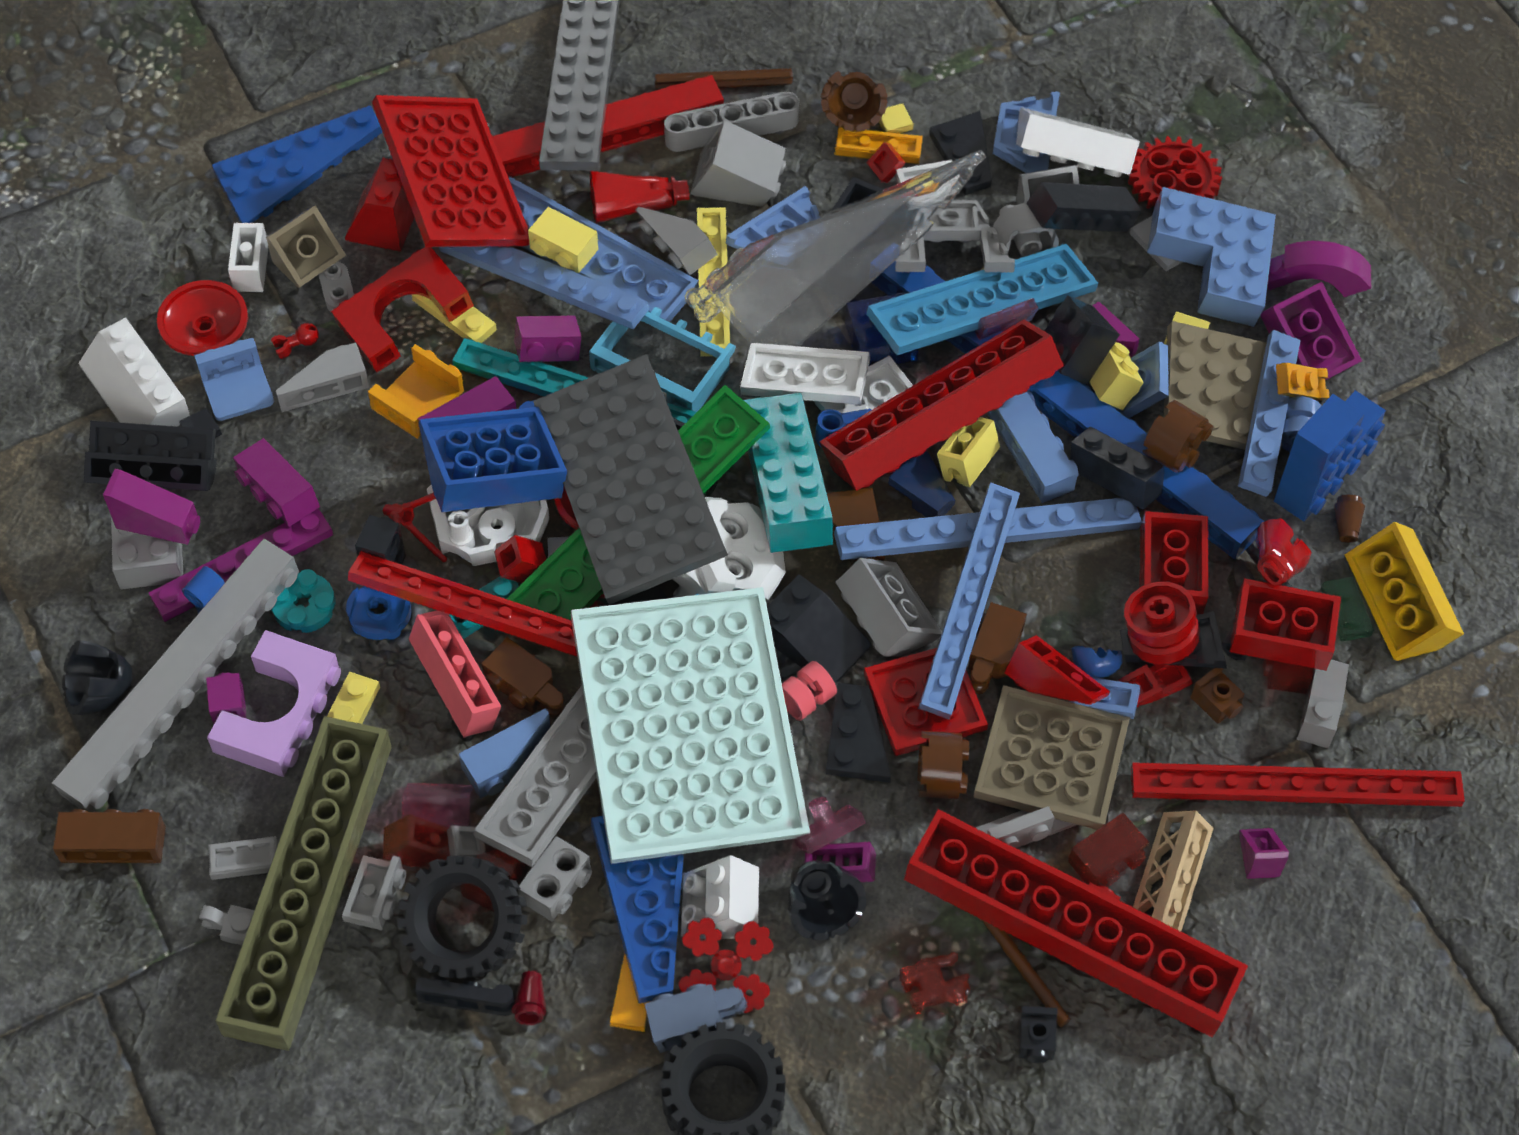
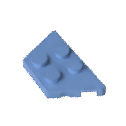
(1006, 132)
(782, 216)

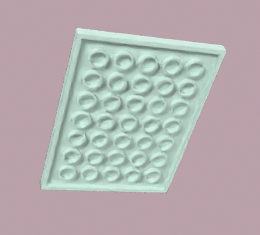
(688, 725)

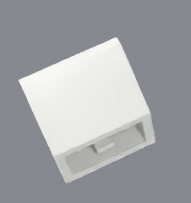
(721, 891)

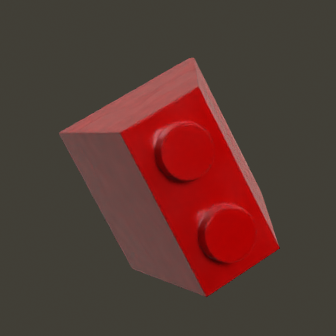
(383, 211)

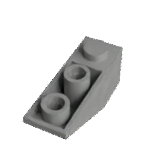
(680, 237)

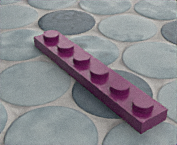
(293, 540)

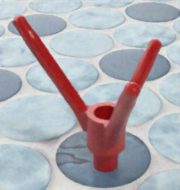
(404, 515)

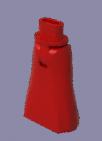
(622, 194)
(1277, 555)

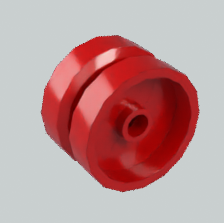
(1162, 622)

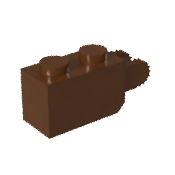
(995, 645)
(522, 679)

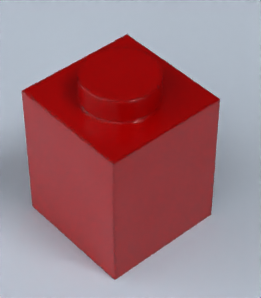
(519, 558)

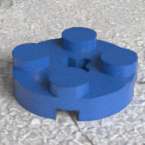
(377, 626)

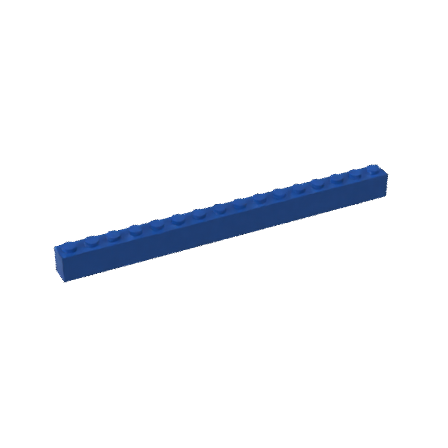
(1077, 408)

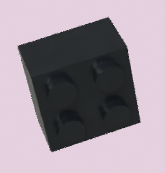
(1081, 338)

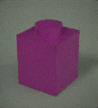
(226, 694)

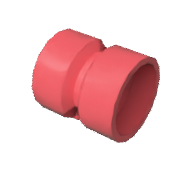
(808, 689)

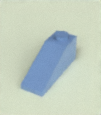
(498, 758)

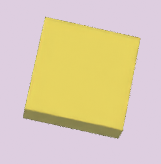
(896, 120)

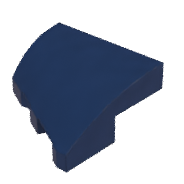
(924, 485)

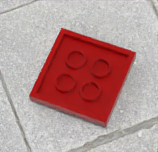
(897, 695)

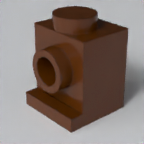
(1218, 695)

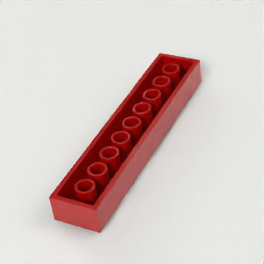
(1075, 923)

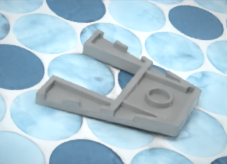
(962, 222)

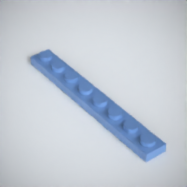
(555, 282)
(969, 601)

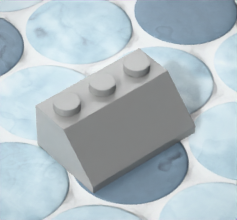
(888, 607)

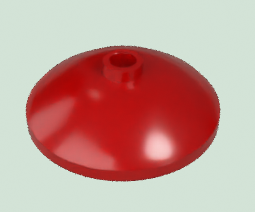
(200, 307)

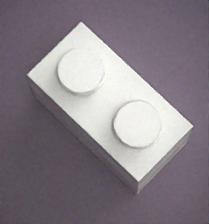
(248, 257)

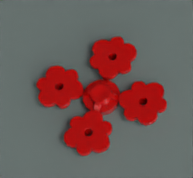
(727, 963)

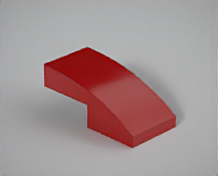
(1158, 681)

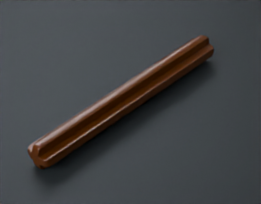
(730, 79)

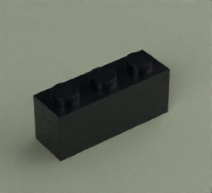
(1117, 467)

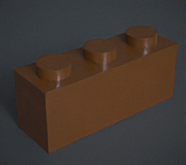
(109, 836)

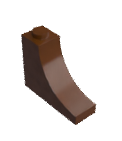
(853, 508)

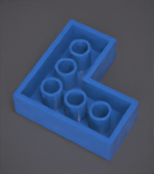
(1327, 451)

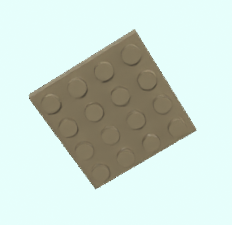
(1216, 378)
(1052, 757)

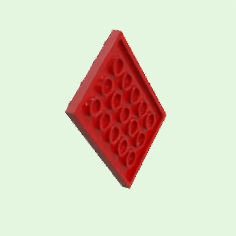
(451, 171)

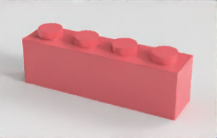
(454, 673)

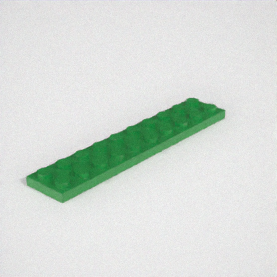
(713, 441)

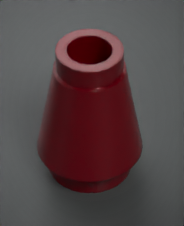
(529, 1001)

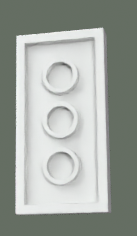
(814, 372)

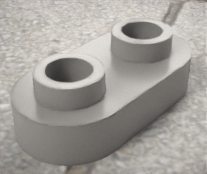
(336, 285)

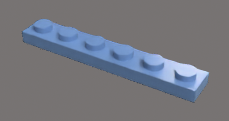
(1267, 417)

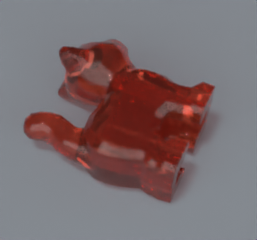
(932, 987)

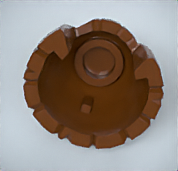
(853, 101)

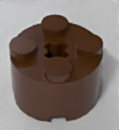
(1177, 436)
(942, 765)

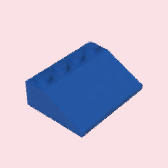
(492, 459)

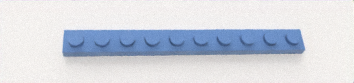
(957, 530)

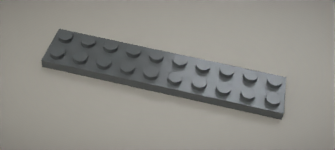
(579, 85)

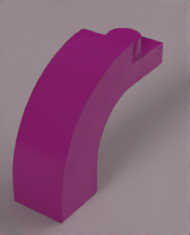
(1321, 261)

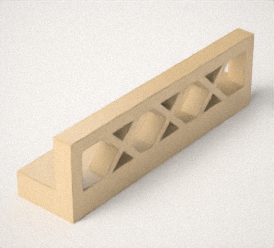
(1179, 871)

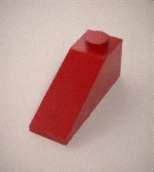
(1049, 673)

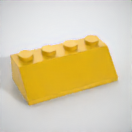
(1403, 593)

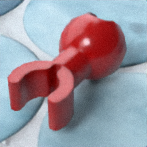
(306, 335)

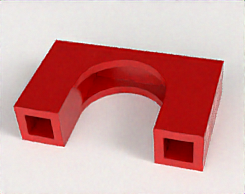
(420, 275)

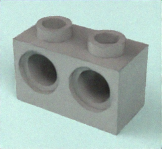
(548, 876)

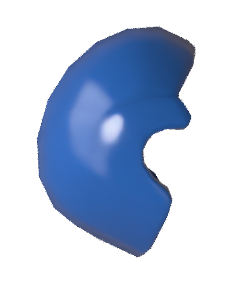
(1098, 664)

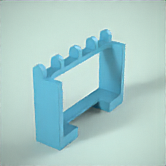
(604, 359)

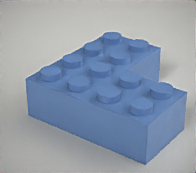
(1226, 241)

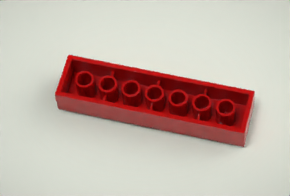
(941, 404)

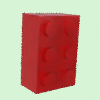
(1175, 552)
(1285, 624)

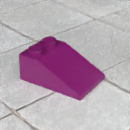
(1319, 328)

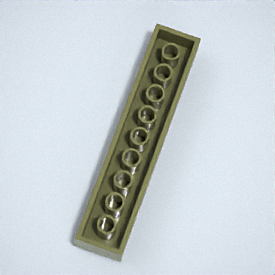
(304, 884)

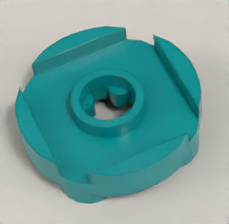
(316, 613)

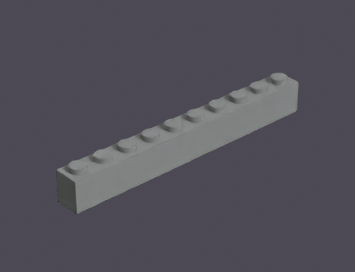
(176, 677)

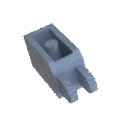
(682, 1013)

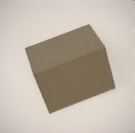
(304, 247)

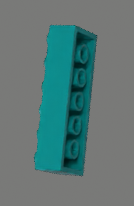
(789, 477)

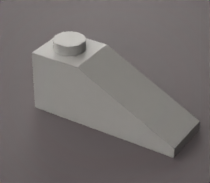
(328, 376)
(1323, 705)

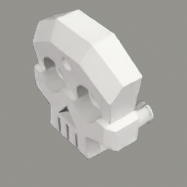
(472, 532)
(747, 555)

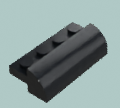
(156, 453)

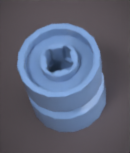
(1299, 411)

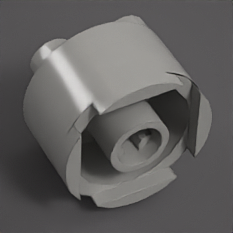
(1022, 232)

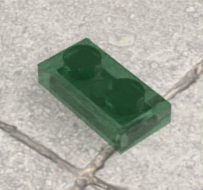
(1353, 617)

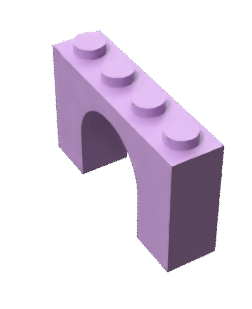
(276, 743)

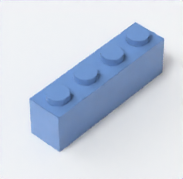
(1035, 447)

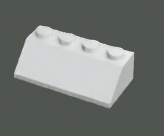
(1076, 142)
(132, 378)

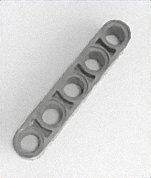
(758, 115)

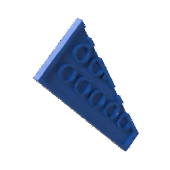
(287, 166)
(647, 914)

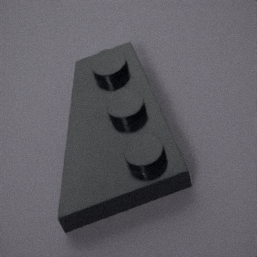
(960, 138)

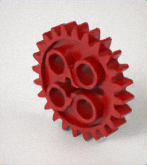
(1174, 167)

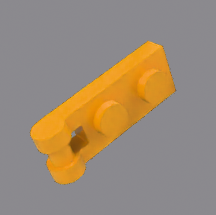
(1302, 380)

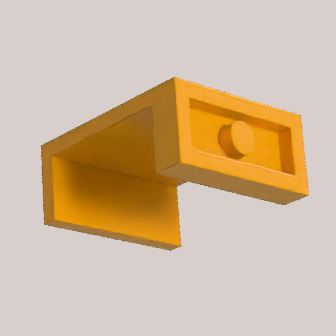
(417, 391)

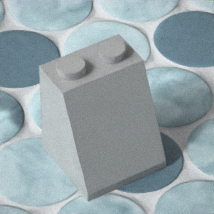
(739, 167)

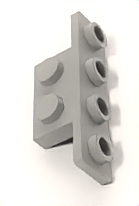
(1025, 827)

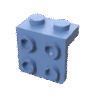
(234, 379)

